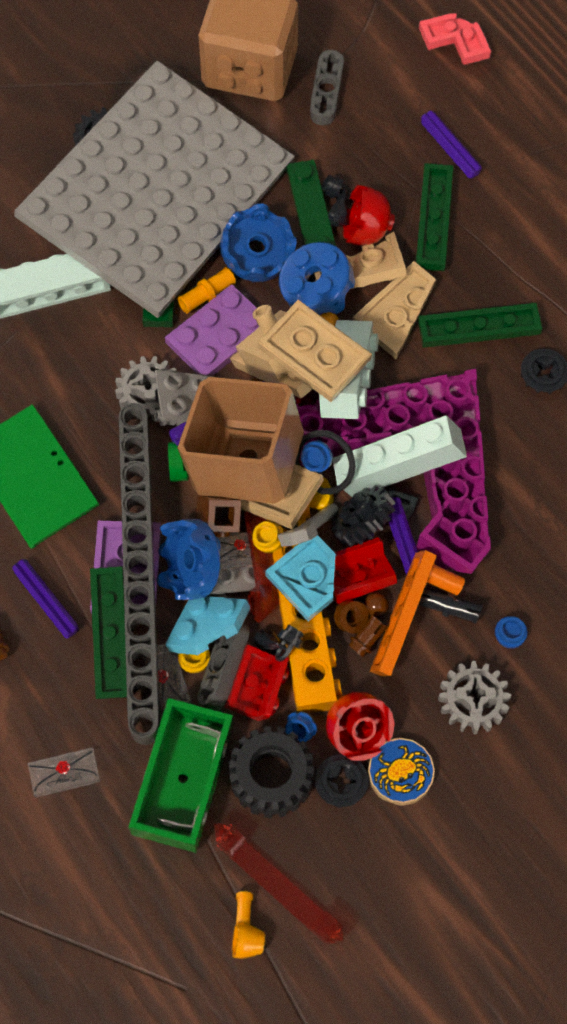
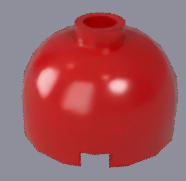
(368, 217)
(359, 725)

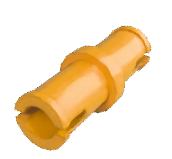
(206, 290)

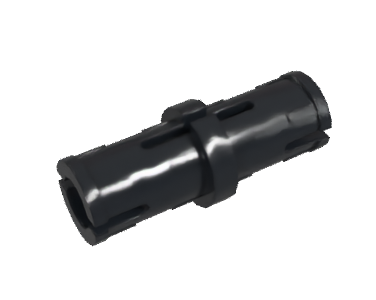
(450, 605)

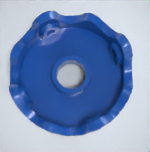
(260, 225)
(329, 290)
(191, 558)

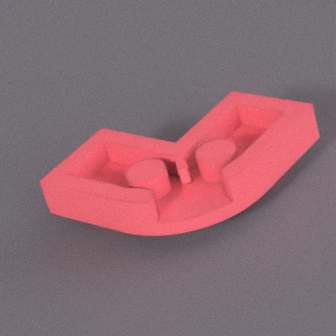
(448, 30)

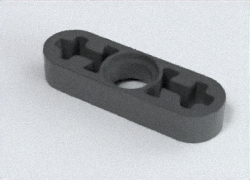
(320, 96)
(217, 679)

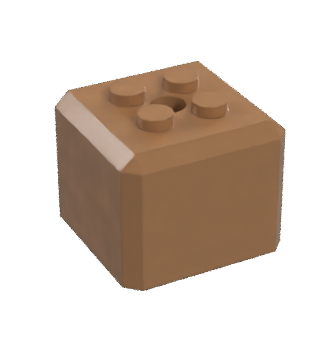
(249, 46)
(238, 422)

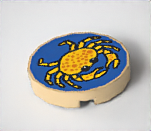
(401, 772)

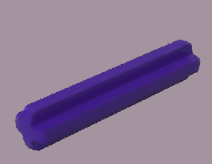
(451, 144)
(402, 534)
(45, 598)

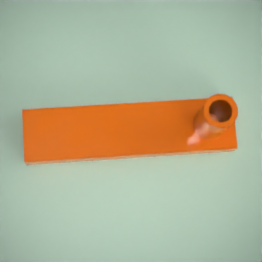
(420, 572)

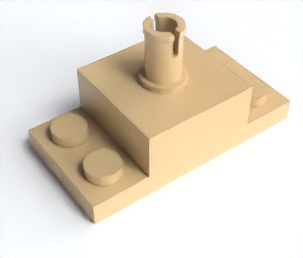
(258, 363)

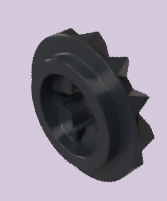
(544, 359)
(353, 771)

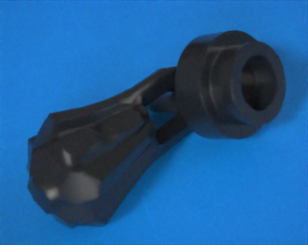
(338, 214)
(269, 641)

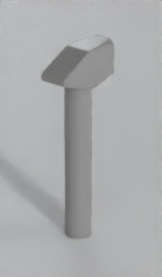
(307, 530)

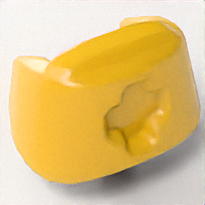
(321, 501)

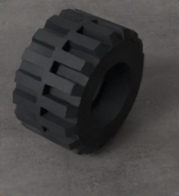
(264, 745)

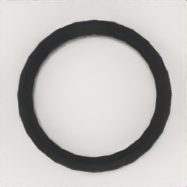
(324, 433)

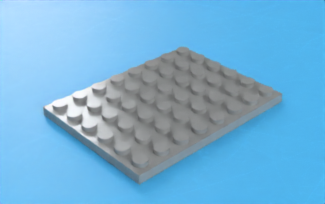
(154, 188)

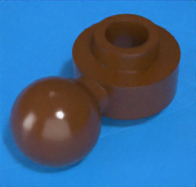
(374, 604)

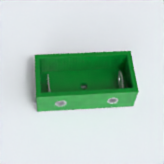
(189, 744)

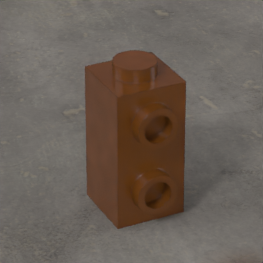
(220, 514)

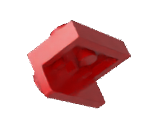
(361, 570)
(257, 684)

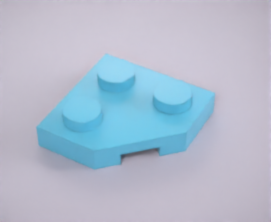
(306, 576)
(206, 621)

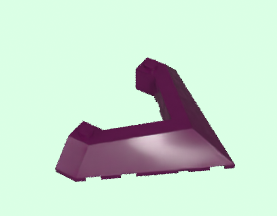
(454, 490)

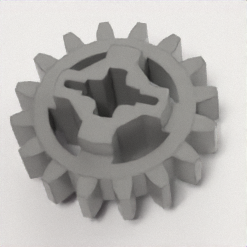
(135, 380)
(488, 696)

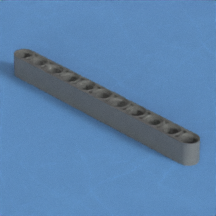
(142, 583)

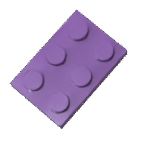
(213, 332)
(110, 550)

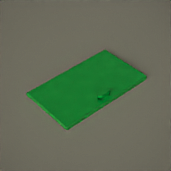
(36, 488)

